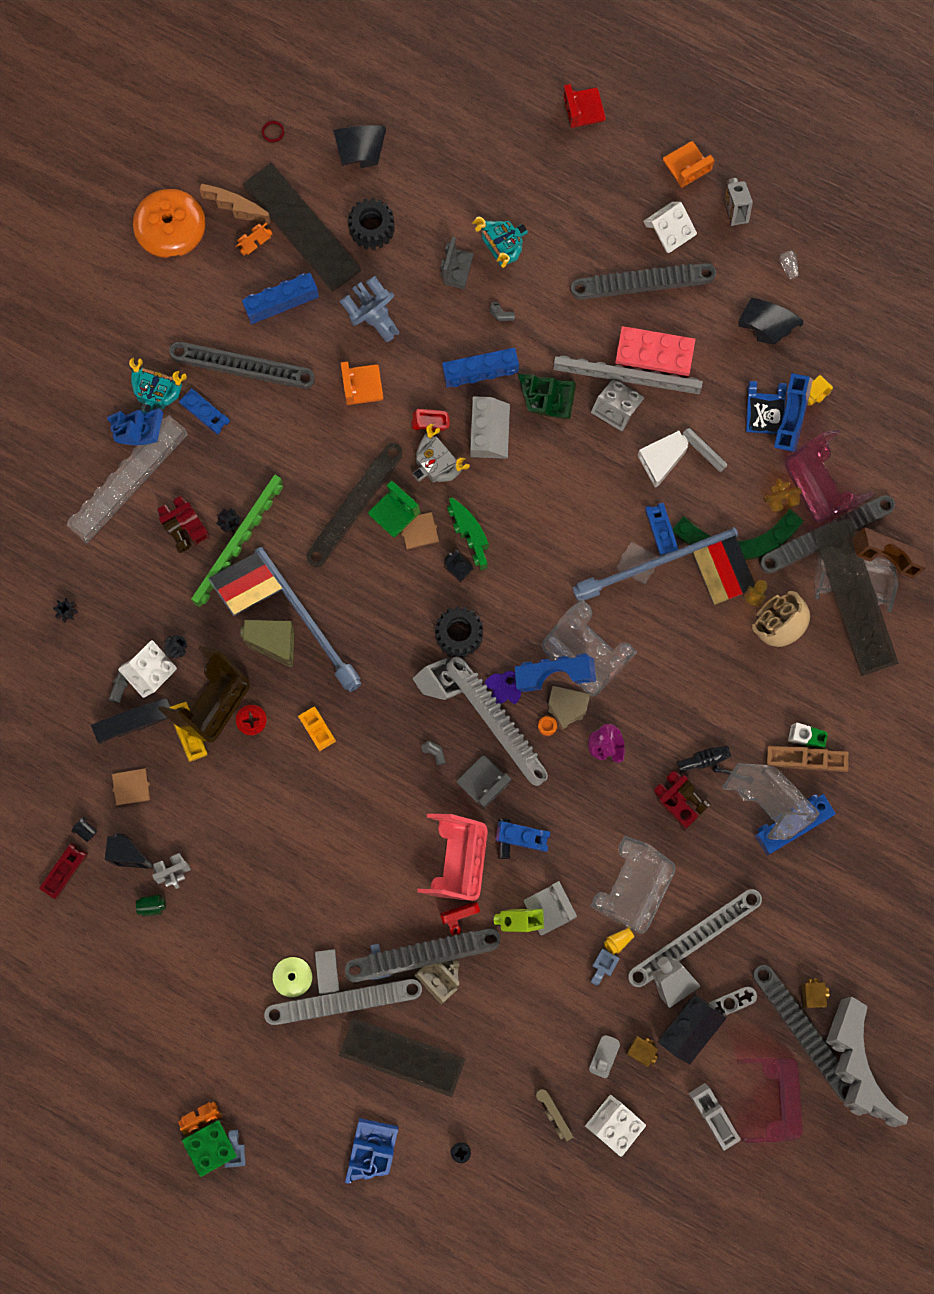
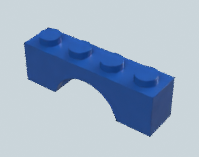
(797, 400)
(531, 676)

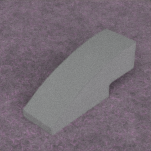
(714, 1116)

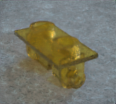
(755, 595)

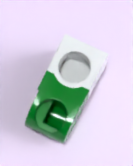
(807, 736)

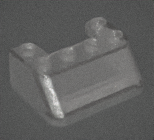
(575, 637)
(638, 886)

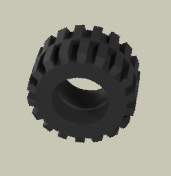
(371, 210)
(463, 616)

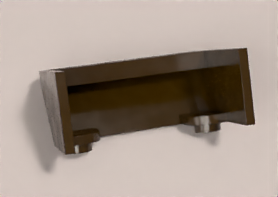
(217, 700)

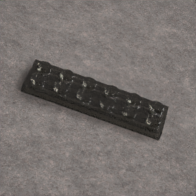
(402, 1057)

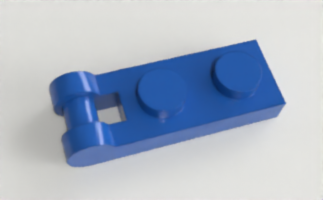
(204, 411)
(661, 529)
(522, 836)

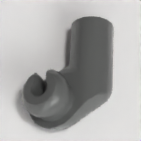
(499, 314)
(434, 749)

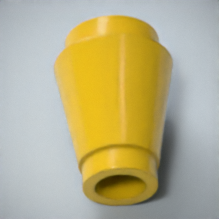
(618, 941)

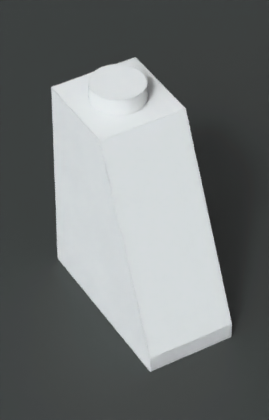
(662, 456)

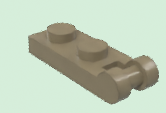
(553, 1114)

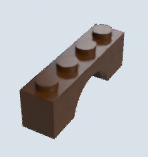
(905, 558)

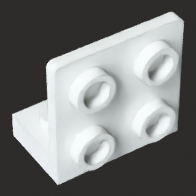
(671, 225)
(148, 669)
(615, 1125)

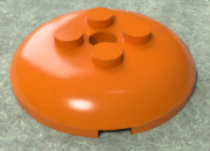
(174, 237)

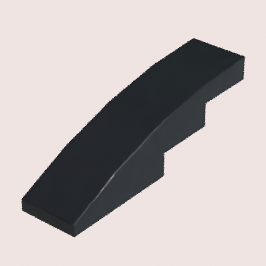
(129, 721)

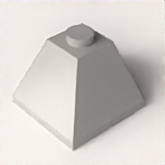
(436, 681)

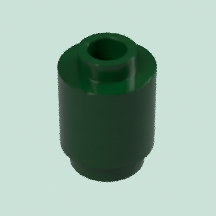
(150, 905)

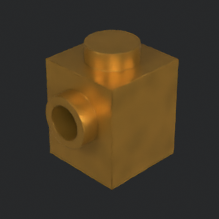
(814, 994)
(643, 1051)

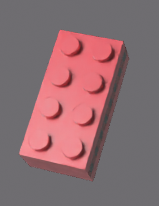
(655, 351)

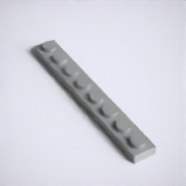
(623, 374)

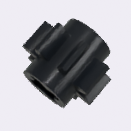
(228, 520)
(68, 613)
(175, 646)

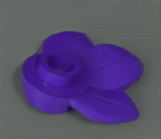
(503, 690)

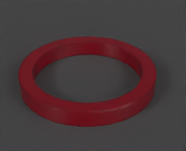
(273, 140)

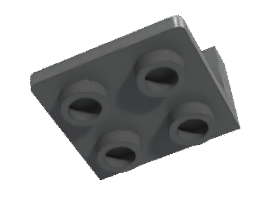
(456, 265)
(483, 782)

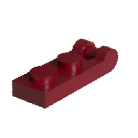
(63, 871)

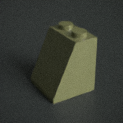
(271, 639)

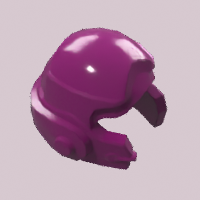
(607, 742)

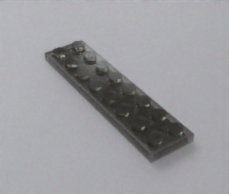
(302, 227)
(855, 598)

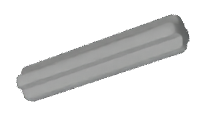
(704, 450)

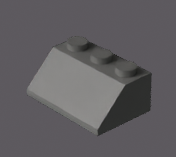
(489, 428)

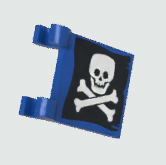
(765, 411)

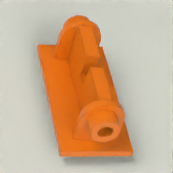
(247, 242)
(191, 1123)

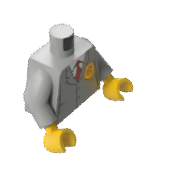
(436, 460)

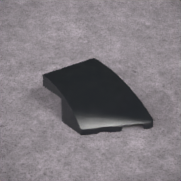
(360, 144)
(768, 320)

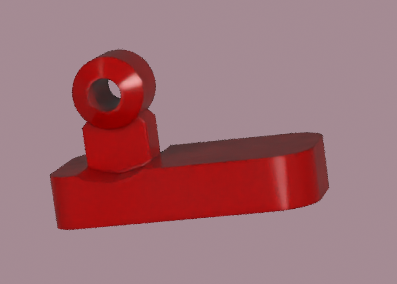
(424, 417)
(451, 916)

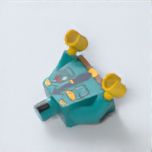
(502, 239)
(154, 388)

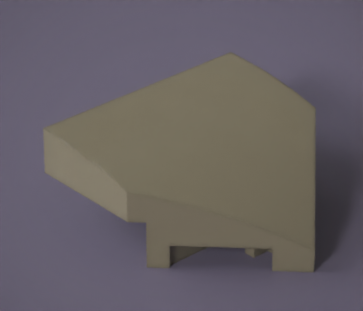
(567, 705)
(440, 979)

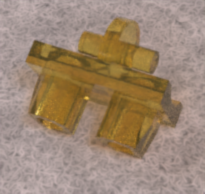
(775, 499)

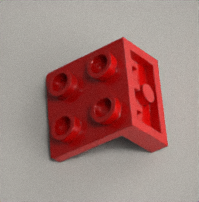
(583, 106)

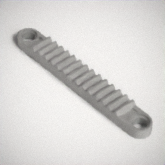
(497, 721)
(697, 935)
(343, 1002)

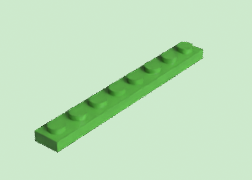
(242, 534)

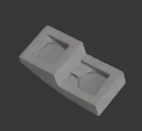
(327, 972)

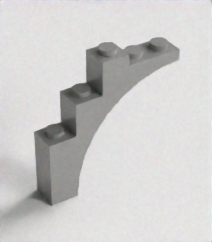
(853, 1068)

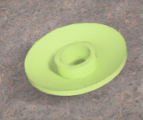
(299, 984)

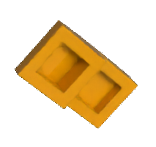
(317, 728)

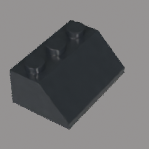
(125, 853)
(691, 1029)

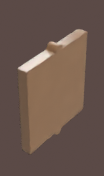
(420, 531)
(131, 787)

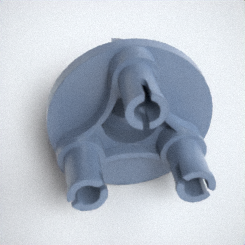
(373, 308)

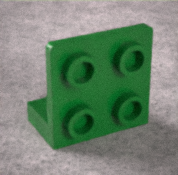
(394, 510)
(209, 1148)

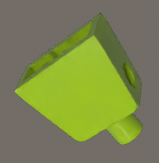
(520, 920)

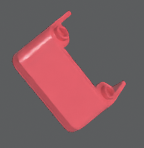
(462, 860)

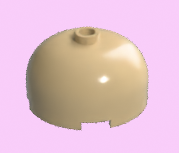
(787, 628)

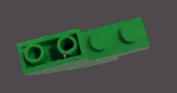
(467, 525)

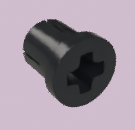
(84, 829)
(464, 1147)

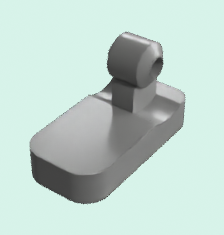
(604, 1056)

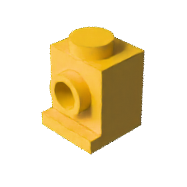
(819, 390)

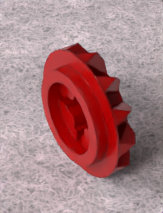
(244, 714)

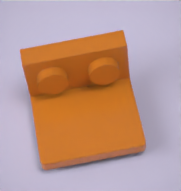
(688, 164)
(361, 384)

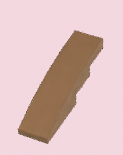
(241, 207)
(808, 758)

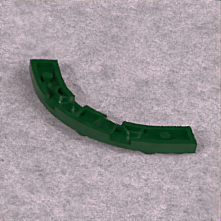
(751, 548)

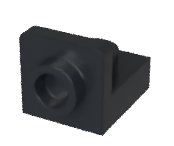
(457, 566)

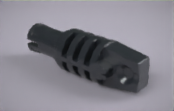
(705, 758)

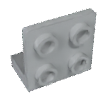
(617, 404)
(555, 906)

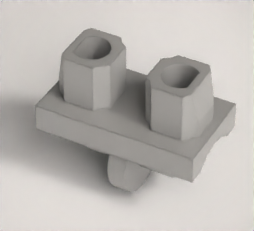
(178, 868)

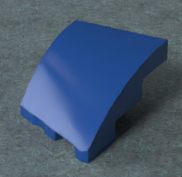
(136, 427)
(371, 1150)

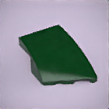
(548, 395)

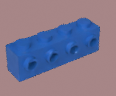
(280, 298)
(480, 367)
(771, 845)

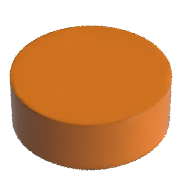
(547, 726)

